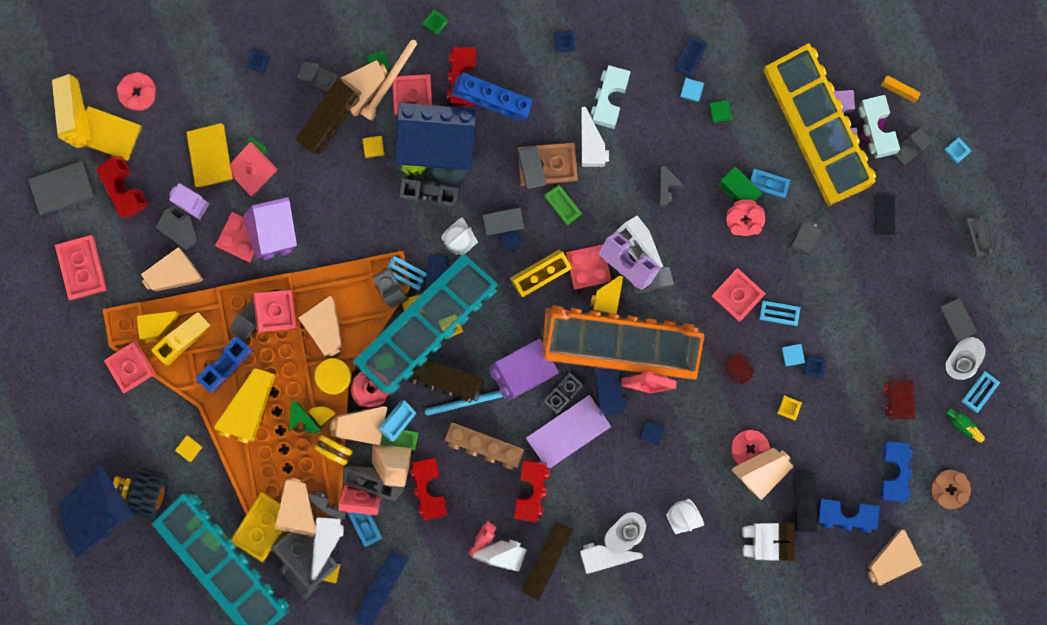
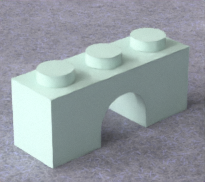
(614, 80)
(880, 143)

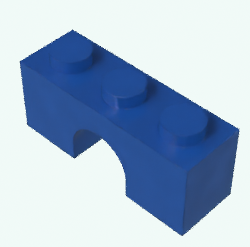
(233, 356)
(899, 455)
(865, 516)

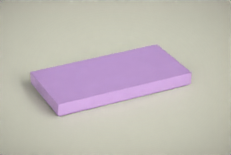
(568, 432)

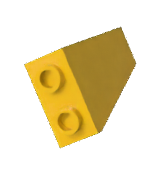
(70, 112)
(247, 407)

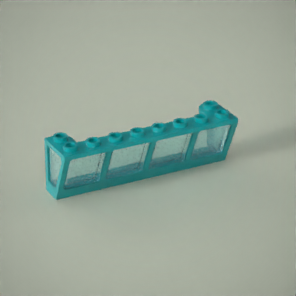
(425, 324)
(218, 564)

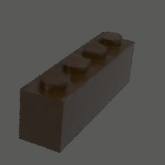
(328, 116)
(448, 379)
(547, 560)

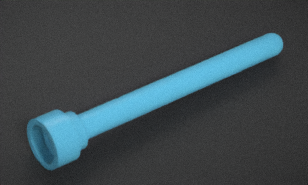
(459, 403)

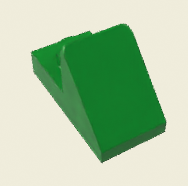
(298, 416)

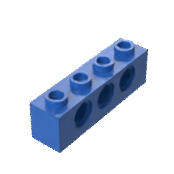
(491, 97)

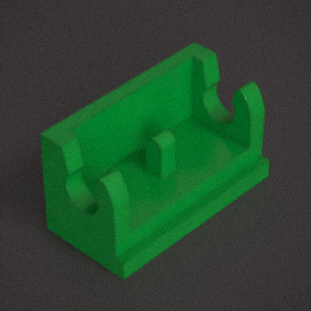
(739, 187)

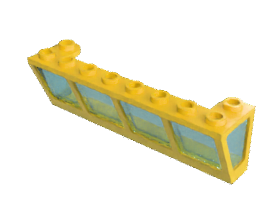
(819, 124)

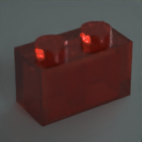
(739, 369)
(900, 400)

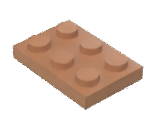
(557, 163)

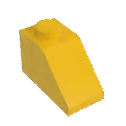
(607, 297)
(155, 325)

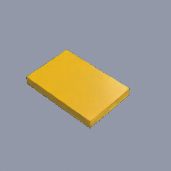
(111, 133)
(209, 155)
(258, 529)

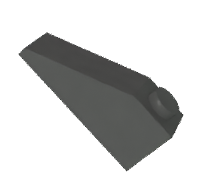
(369, 481)

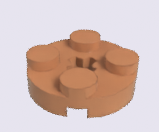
(959, 497)

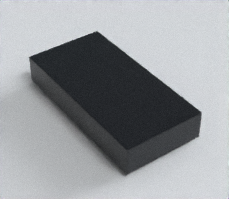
(885, 215)

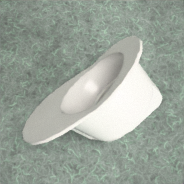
(459, 237)
(965, 358)
(684, 516)
(625, 533)

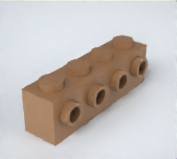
(489, 447)

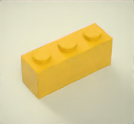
(540, 273)

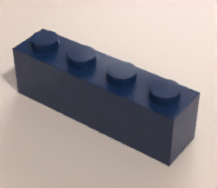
(609, 391)
(381, 588)

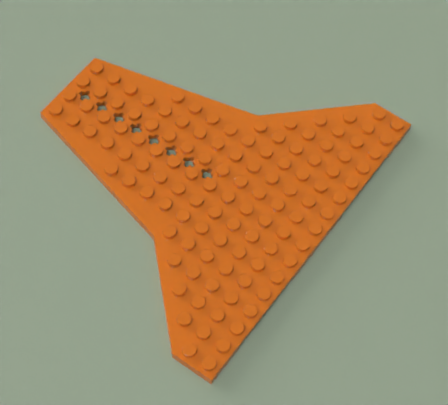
(286, 353)

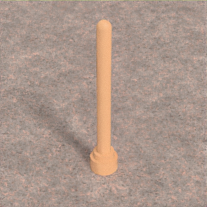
(370, 110)

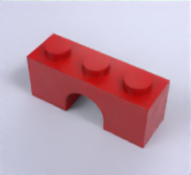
(462, 60)
(112, 175)
(430, 506)
(529, 507)

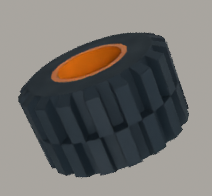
(148, 493)

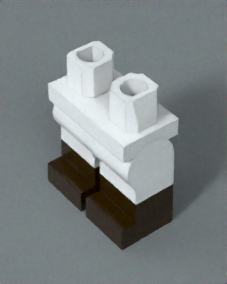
(763, 541)

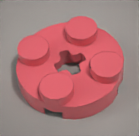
(139, 81)
(745, 227)
(362, 396)
(748, 437)
(484, 537)

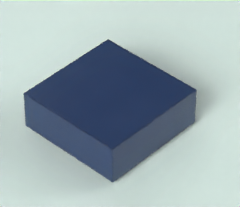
(564, 41)
(258, 61)
(814, 367)
(652, 433)

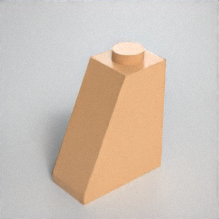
(368, 82)
(171, 272)
(324, 326)
(360, 425)
(391, 463)
(763, 471)
(295, 509)
(894, 559)

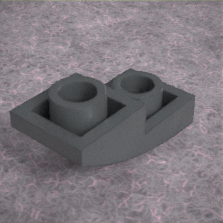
(531, 167)
(662, 280)
(564, 392)
(322, 502)

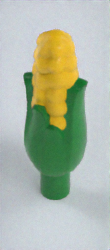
(964, 424)

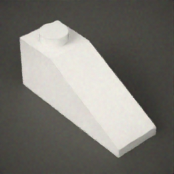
(592, 144)
(641, 240)
(325, 539)
(503, 554)
(600, 557)

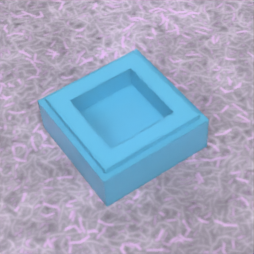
(692, 90)
(957, 150)
(793, 355)

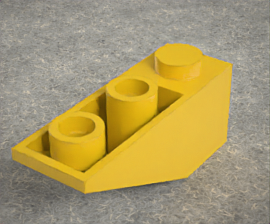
(180, 339)

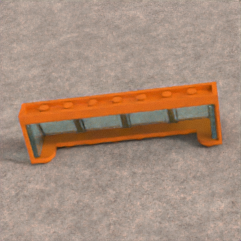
(621, 342)

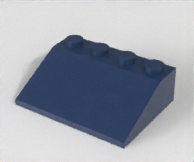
(434, 136)
(92, 512)

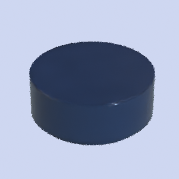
(510, 240)

